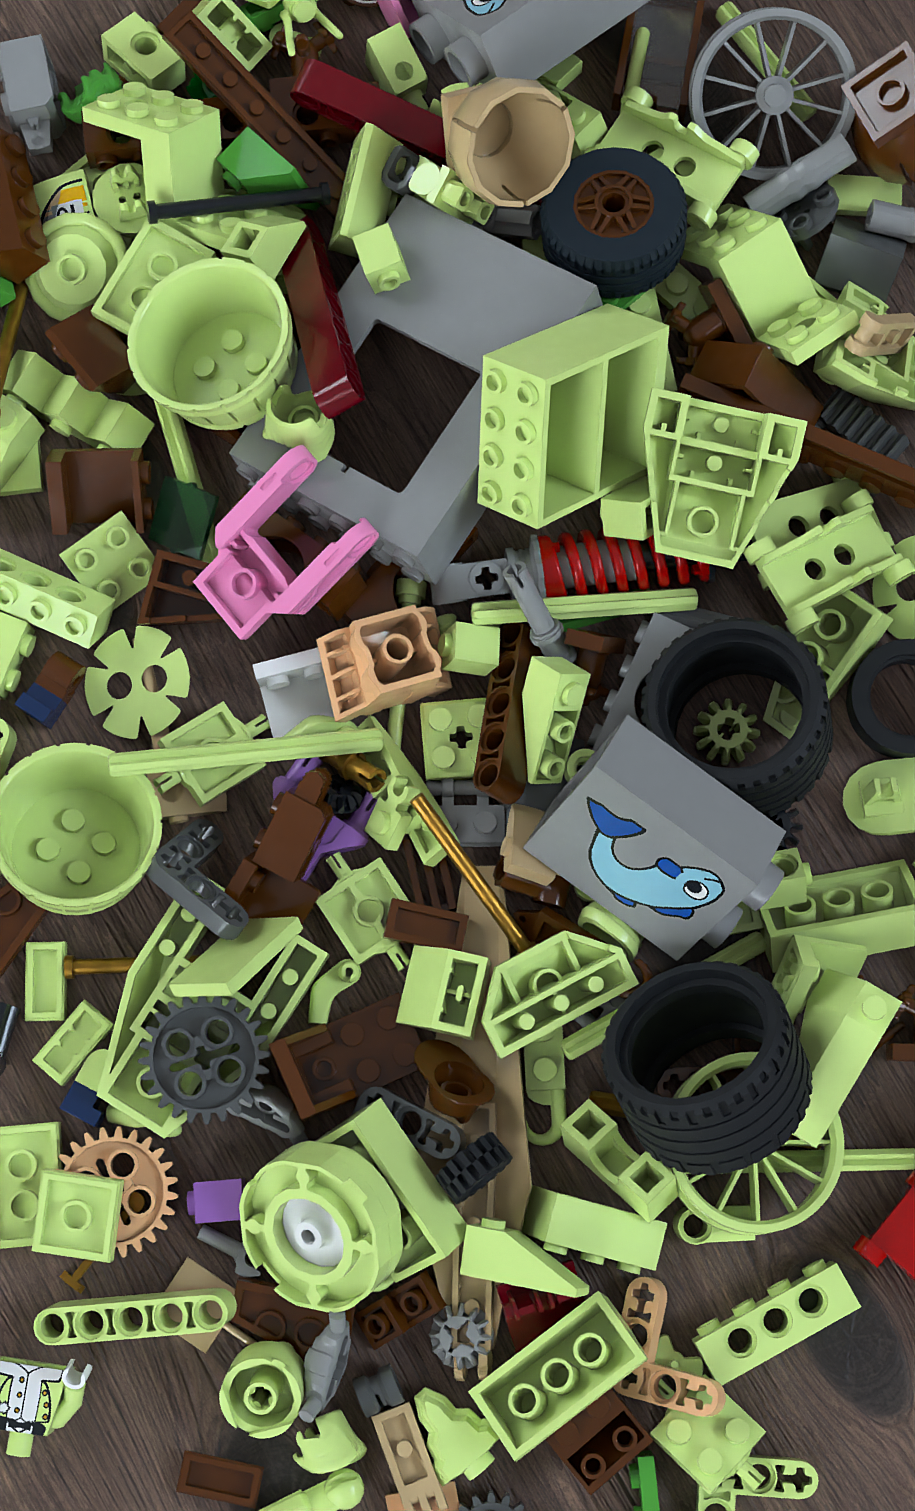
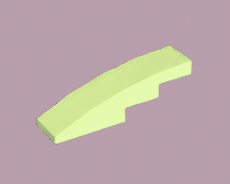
(395, 763)

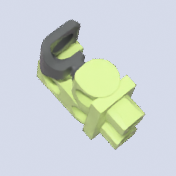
(434, 186)

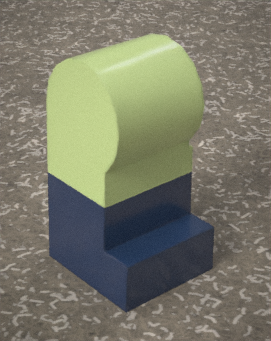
(81, 1097)

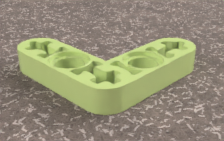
(726, 1491)

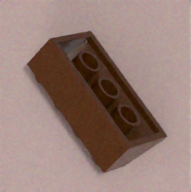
(21, 231)

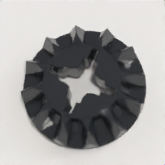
(343, 795)

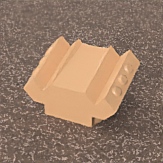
(383, 662)

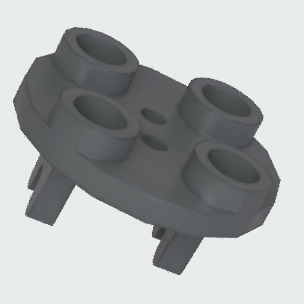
(810, 215)

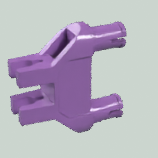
(340, 835)

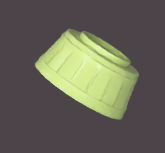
(214, 343)
(74, 831)

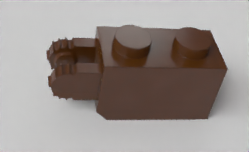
(296, 827)

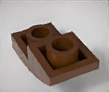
(400, 1310)

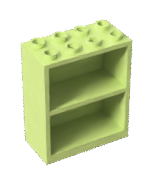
(568, 413)

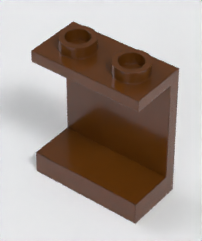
(96, 485)

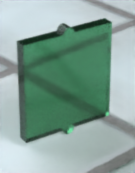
(183, 517)

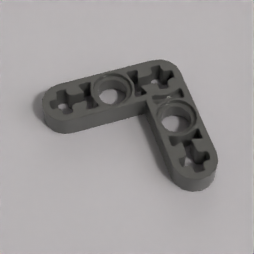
(217, 908)
(400, 1106)

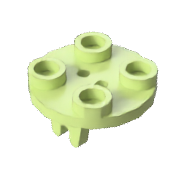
(120, 183)

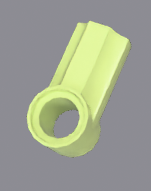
(708, 1232)

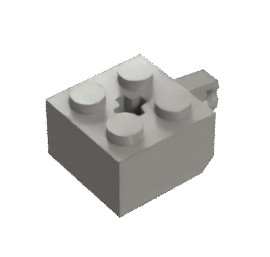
(31, 93)

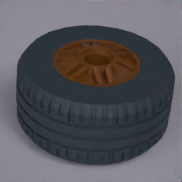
(616, 221)

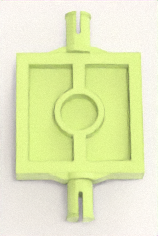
(211, 727)
(359, 909)
(712, 1445)

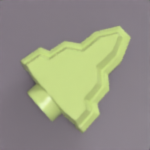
(456, 1437)

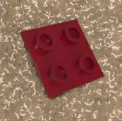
(533, 1311)

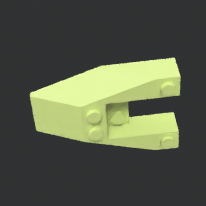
(149, 992)

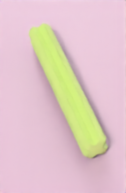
(748, 43)

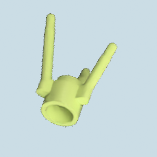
(302, 12)

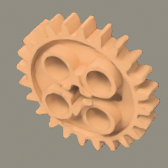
(147, 1175)

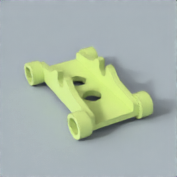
(715, 163)
(806, 508)
(855, 531)

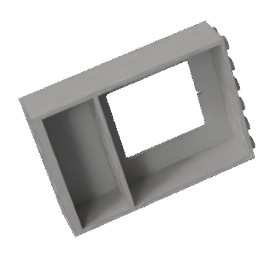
(463, 302)

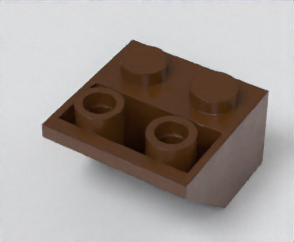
(93, 351)
(599, 1440)

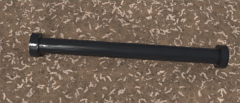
(238, 203)

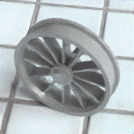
(774, 92)

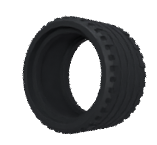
(751, 649)
(727, 1125)

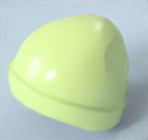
(610, 929)

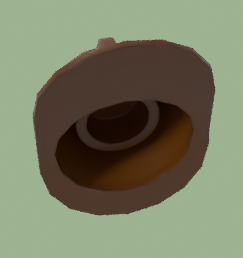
(453, 1078)

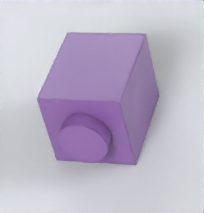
(215, 1200)

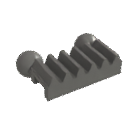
(853, 421)

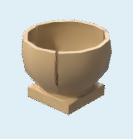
(507, 139)

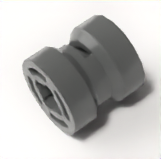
(378, 1390)

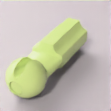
(340, 1491)

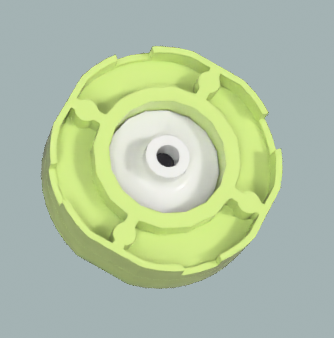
(322, 1225)

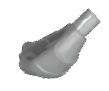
(273, 1112)
(325, 1365)

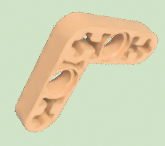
(649, 1372)

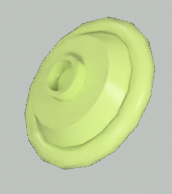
(81, 262)

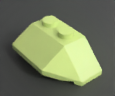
(551, 987)

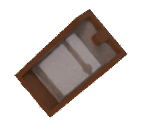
(669, 55)

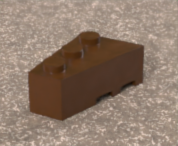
(757, 375)
(173, 596)

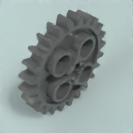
(216, 1093)

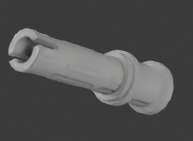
(545, 630)

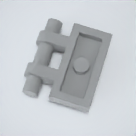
(473, 824)

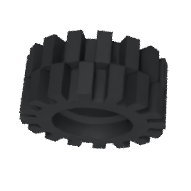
(473, 1167)

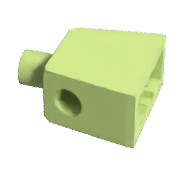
(397, 66)

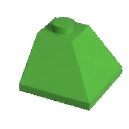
(259, 168)

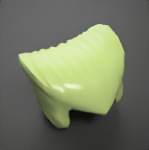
(298, 421)
(330, 1449)

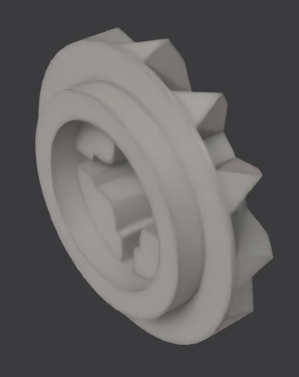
(442, 1338)

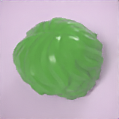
(88, 91)

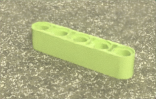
(119, 1326)

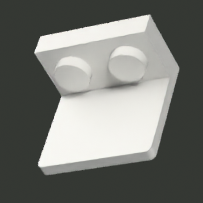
(293, 689)

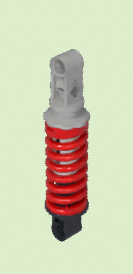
(572, 565)

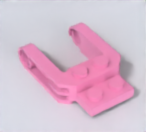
(251, 577)

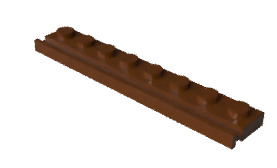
(834, 454)

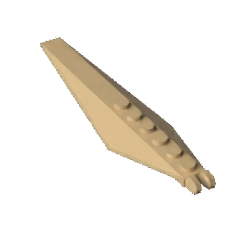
(505, 1116)

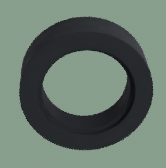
(859, 705)

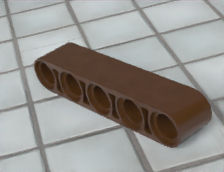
(502, 748)

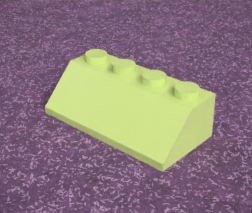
(851, 906)
(428, 1216)
(558, 1375)

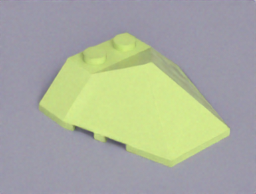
(877, 378)
(713, 473)

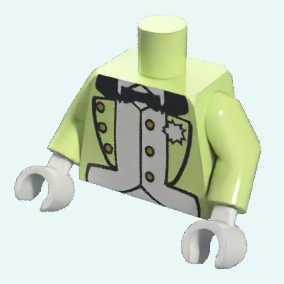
(37, 1399)

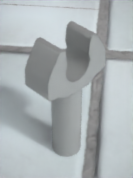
(231, 1247)

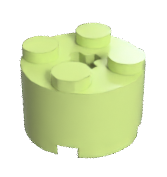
(246, 1385)

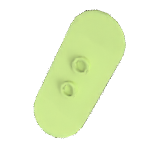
(882, 797)

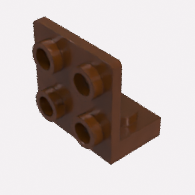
(268, 894)

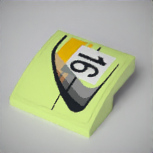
(64, 195)

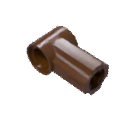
(553, 895)

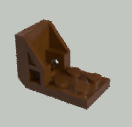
(346, 1057)

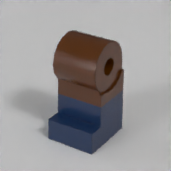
(52, 689)

